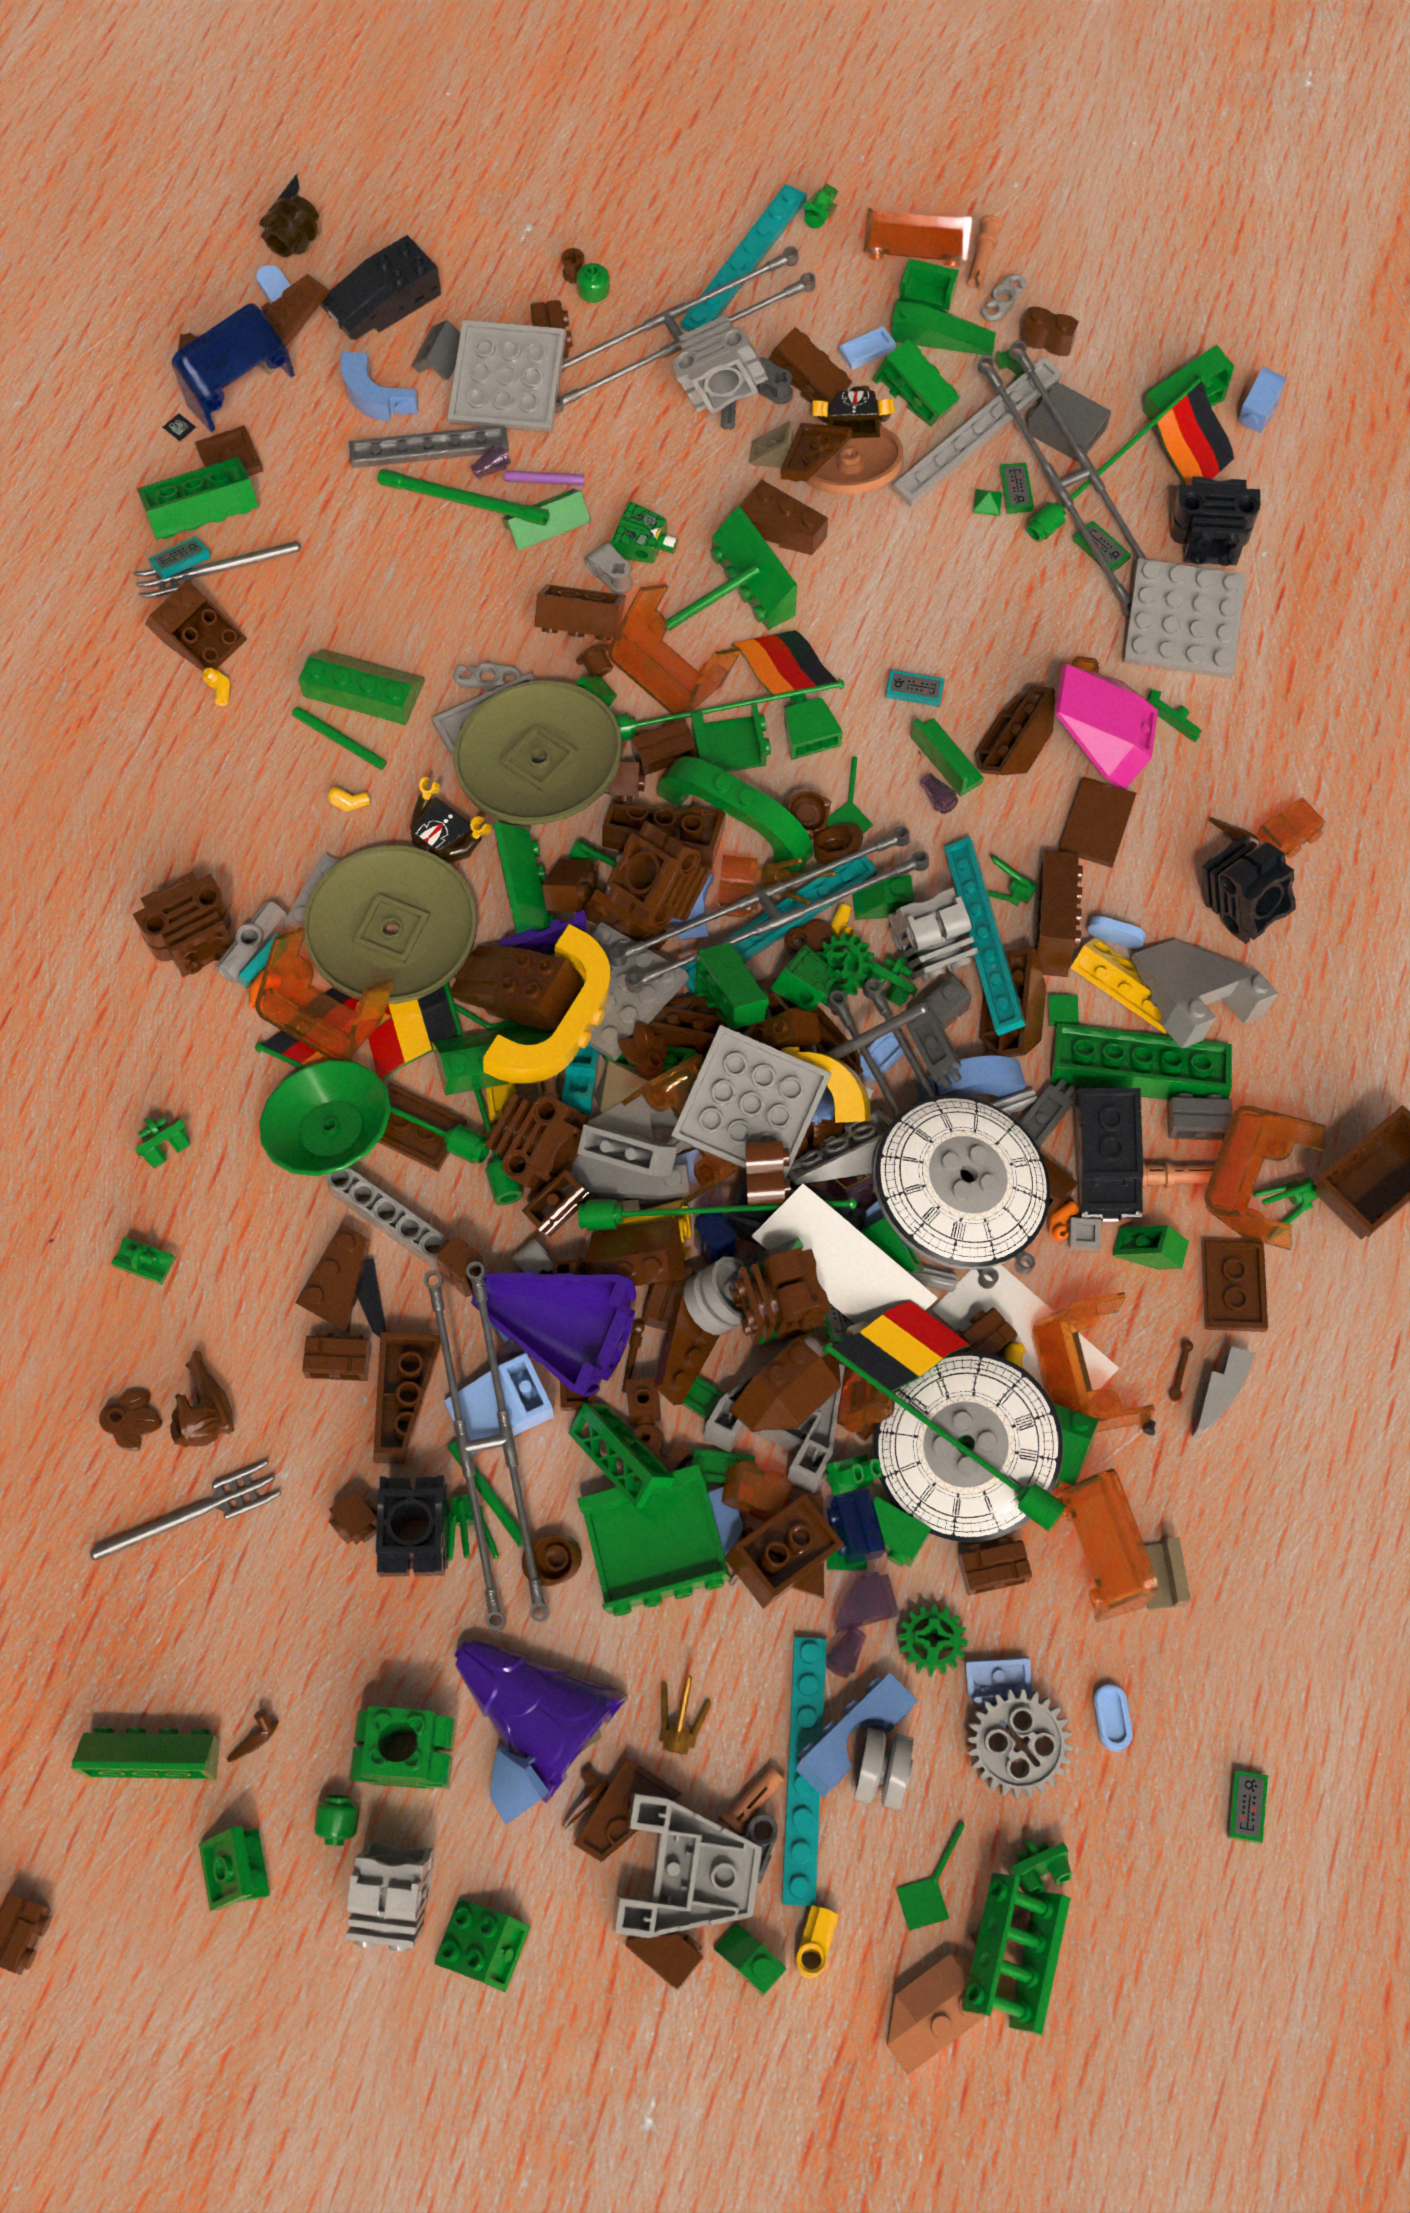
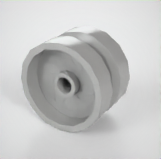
(710, 1296)
(884, 1769)

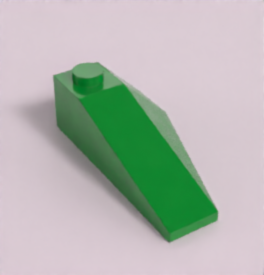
(939, 329)

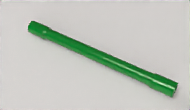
(524, 512)

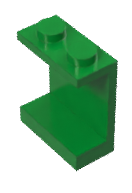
(732, 743)

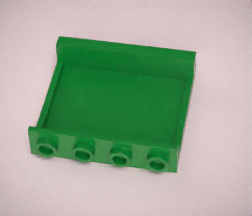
(655, 1548)

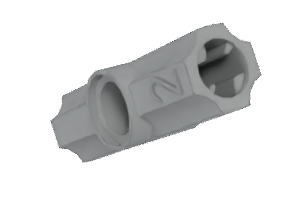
(261, 928)

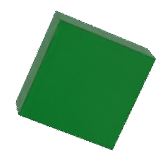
(1063, 1009)

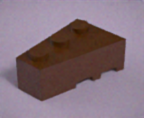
(810, 368)

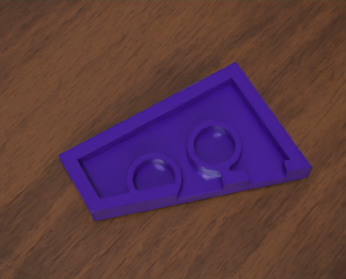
(544, 940)

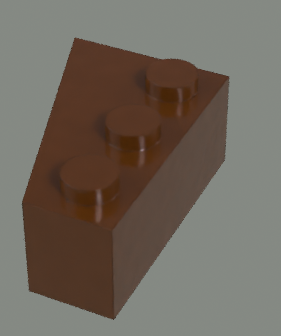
(785, 519)

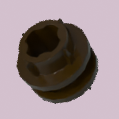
(290, 226)

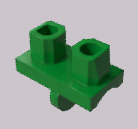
(820, 206)
(901, 988)
(150, 1149)
(143, 1260)
(852, 1473)
(1038, 1861)

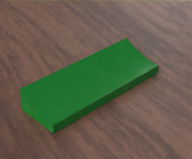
(1140, 1060)

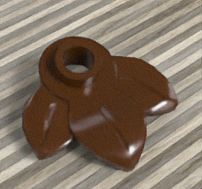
(812, 936)
(645, 1050)
(134, 1422)

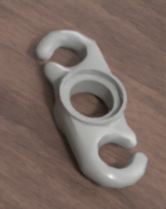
(1003, 306)
(475, 681)

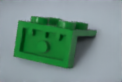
(482, 1944)

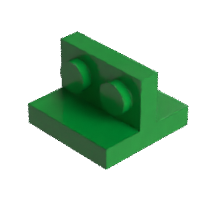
(234, 1868)

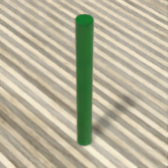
(713, 596)
(339, 738)
(492, 1500)

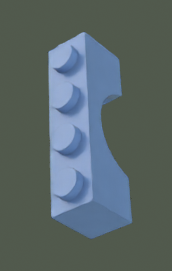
(882, 1708)

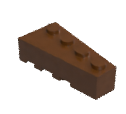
(1058, 912)
(403, 1382)

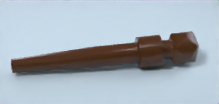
(634, 1342)

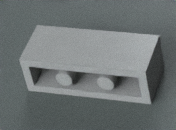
(627, 1150)

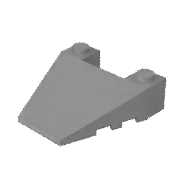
(1190, 978)
(625, 1184)
(810, 1441)
(698, 1875)

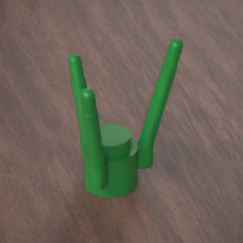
(585, 851)
(1021, 886)
(1298, 1192)
(462, 1516)

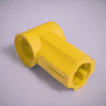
(816, 1939)

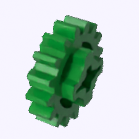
(848, 964)
(919, 1640)

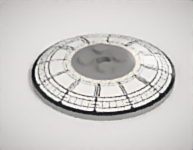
(939, 1211)
(1012, 1431)

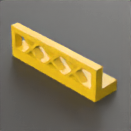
(1117, 978)

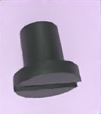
(1149, 1429)

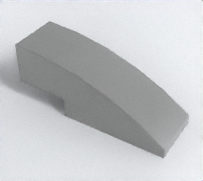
(1222, 1388)

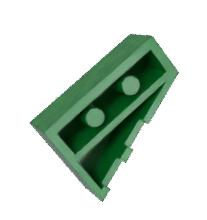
(1211, 364)
(917, 383)
(729, 986)

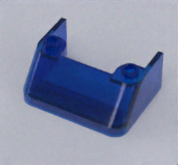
(224, 356)

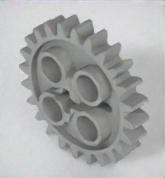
(1040, 1723)

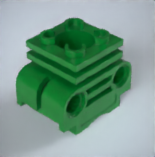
(423, 1769)

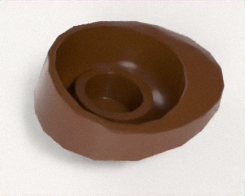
(837, 842)
(555, 1558)

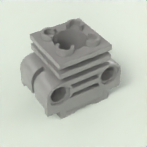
(718, 365)
(933, 933)
(389, 1895)

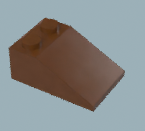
(783, 1551)

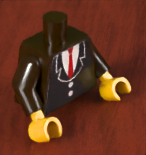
(856, 410)
(441, 829)

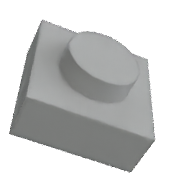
(1085, 1234)

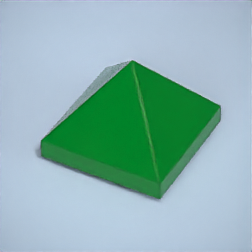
(987, 502)

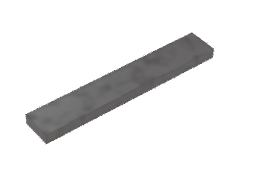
(426, 446)

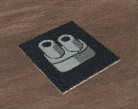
(179, 427)

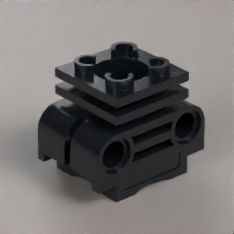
(1214, 520)
(1249, 887)
(400, 1505)

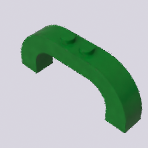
(743, 802)

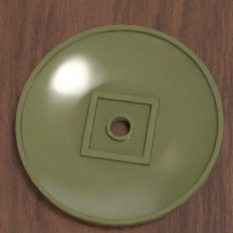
(530, 721)
(381, 889)

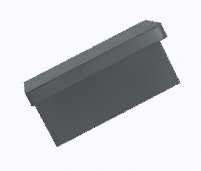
(439, 350)

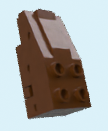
(518, 985)

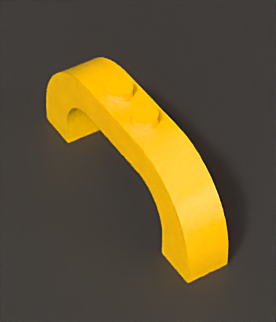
(544, 1060)
(846, 1087)

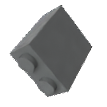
(1082, 416)

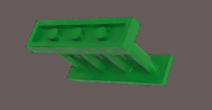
(1039, 1960)

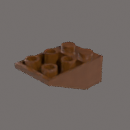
(195, 628)

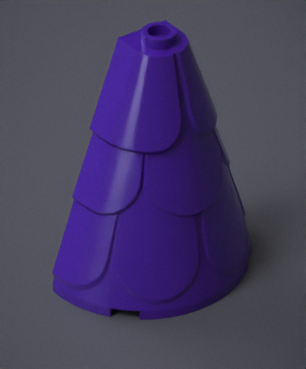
(565, 1321)
(536, 1706)

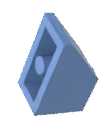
(1262, 400)

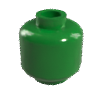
(593, 282)
(336, 1819)

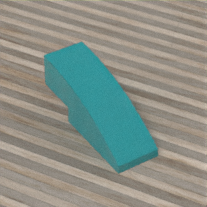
(581, 1080)

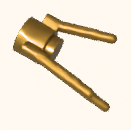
(777, 872)
(677, 1737)

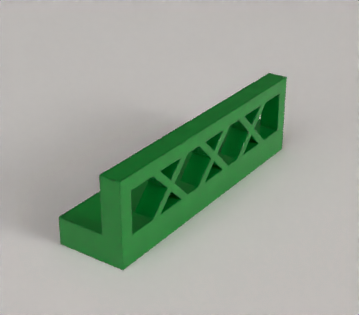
(623, 1444)

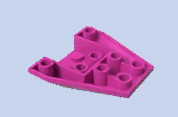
(1107, 722)

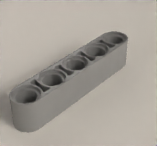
(380, 1203)

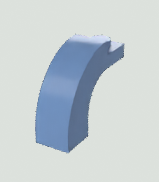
(369, 397)
(981, 1075)

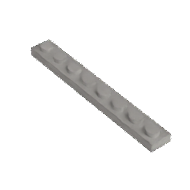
(973, 434)

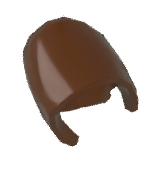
(809, 809)

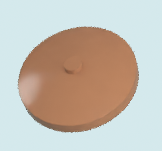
(861, 465)

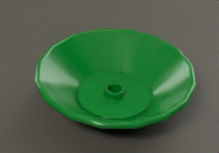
(312, 1102)

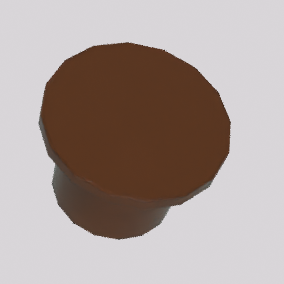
(596, 661)

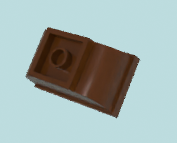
(1371, 1178)

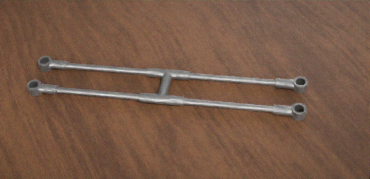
(667, 317)
(1060, 484)
(900, 837)
(884, 1010)
(504, 1439)

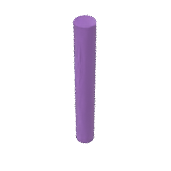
(546, 478)

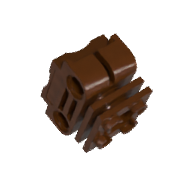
(657, 877)
(186, 923)
(536, 1139)
(781, 1296)

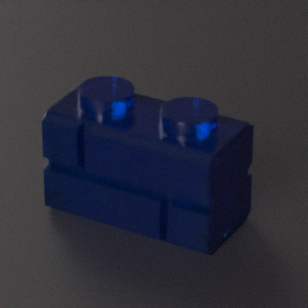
(714, 1237)
(856, 1526)

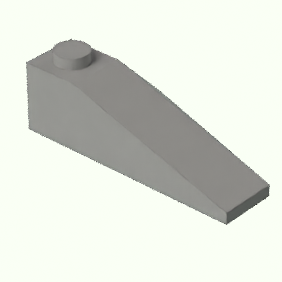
(843, 1156)

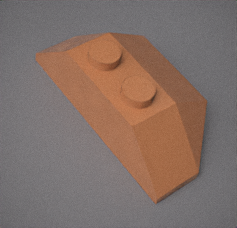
(930, 2011)

